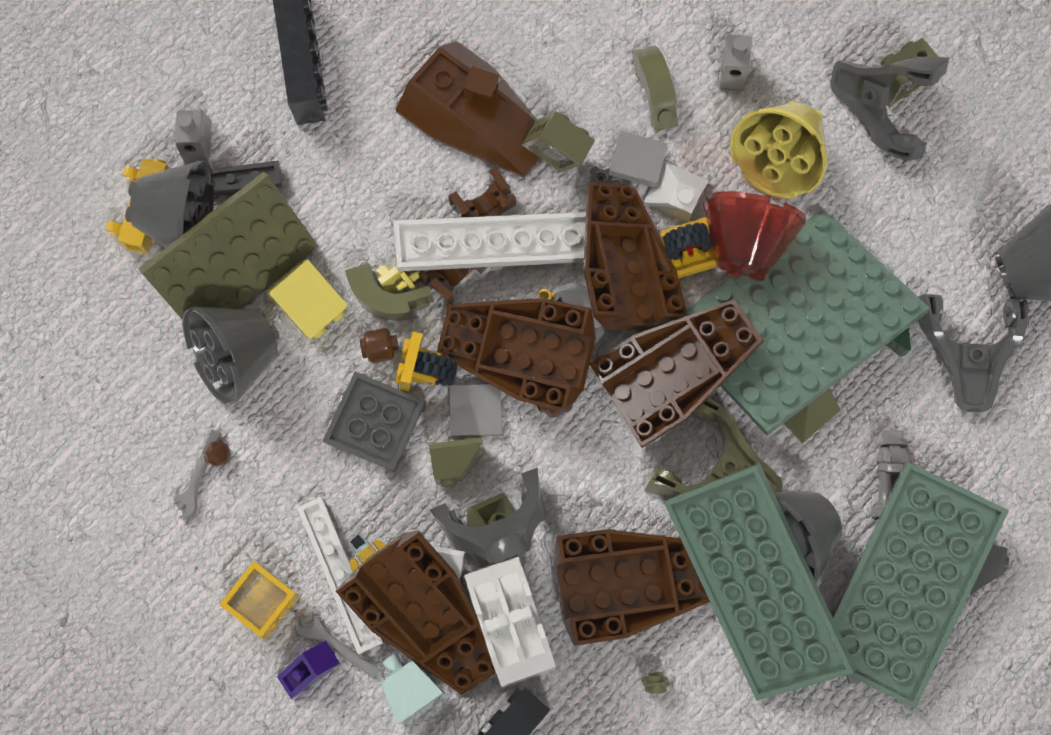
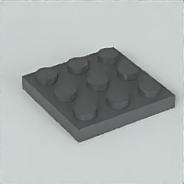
(374, 421)

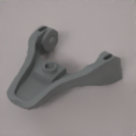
(867, 92)
(975, 367)
(503, 537)

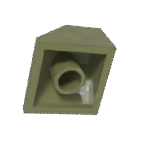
(813, 416)
(454, 459)
(488, 512)

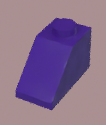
(308, 669)

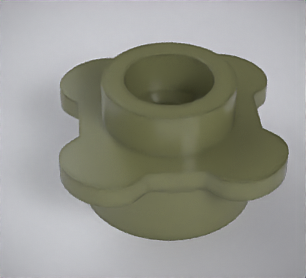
(655, 683)

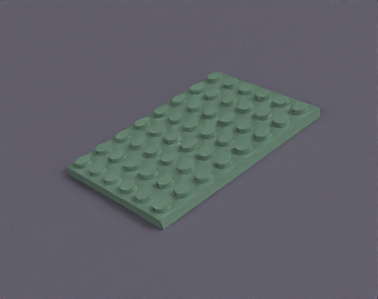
(819, 319)

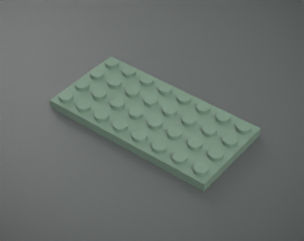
(914, 581)
(759, 584)

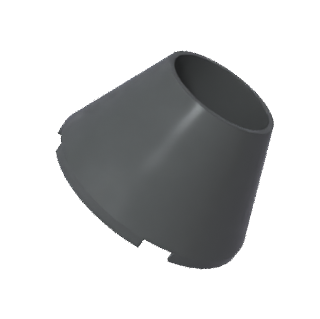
(814, 526)

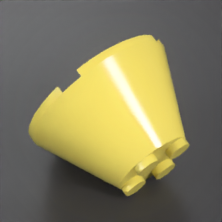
(781, 149)

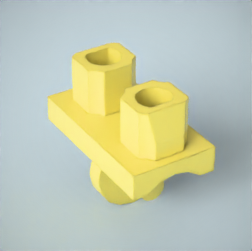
(394, 280)

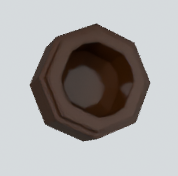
(216, 453)

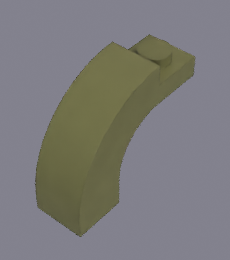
(658, 85)
(382, 303)

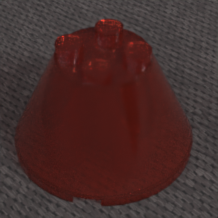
(750, 232)

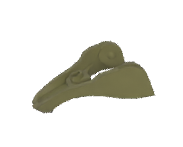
(734, 457)

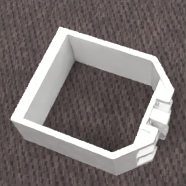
(510, 622)

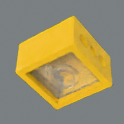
(260, 600)

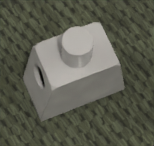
(735, 57)
(193, 129)

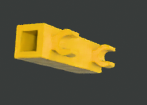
(127, 235)

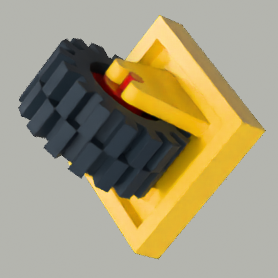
(689, 247)
(424, 366)

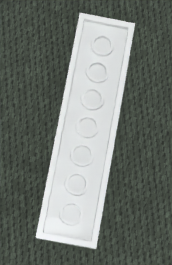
(489, 241)

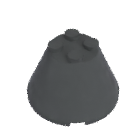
(171, 201)
(1028, 260)
(229, 348)

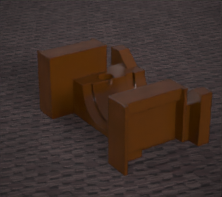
(487, 203)
(451, 279)

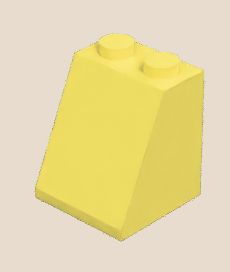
(307, 299)

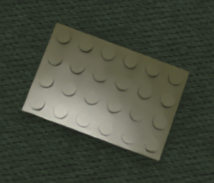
(231, 251)

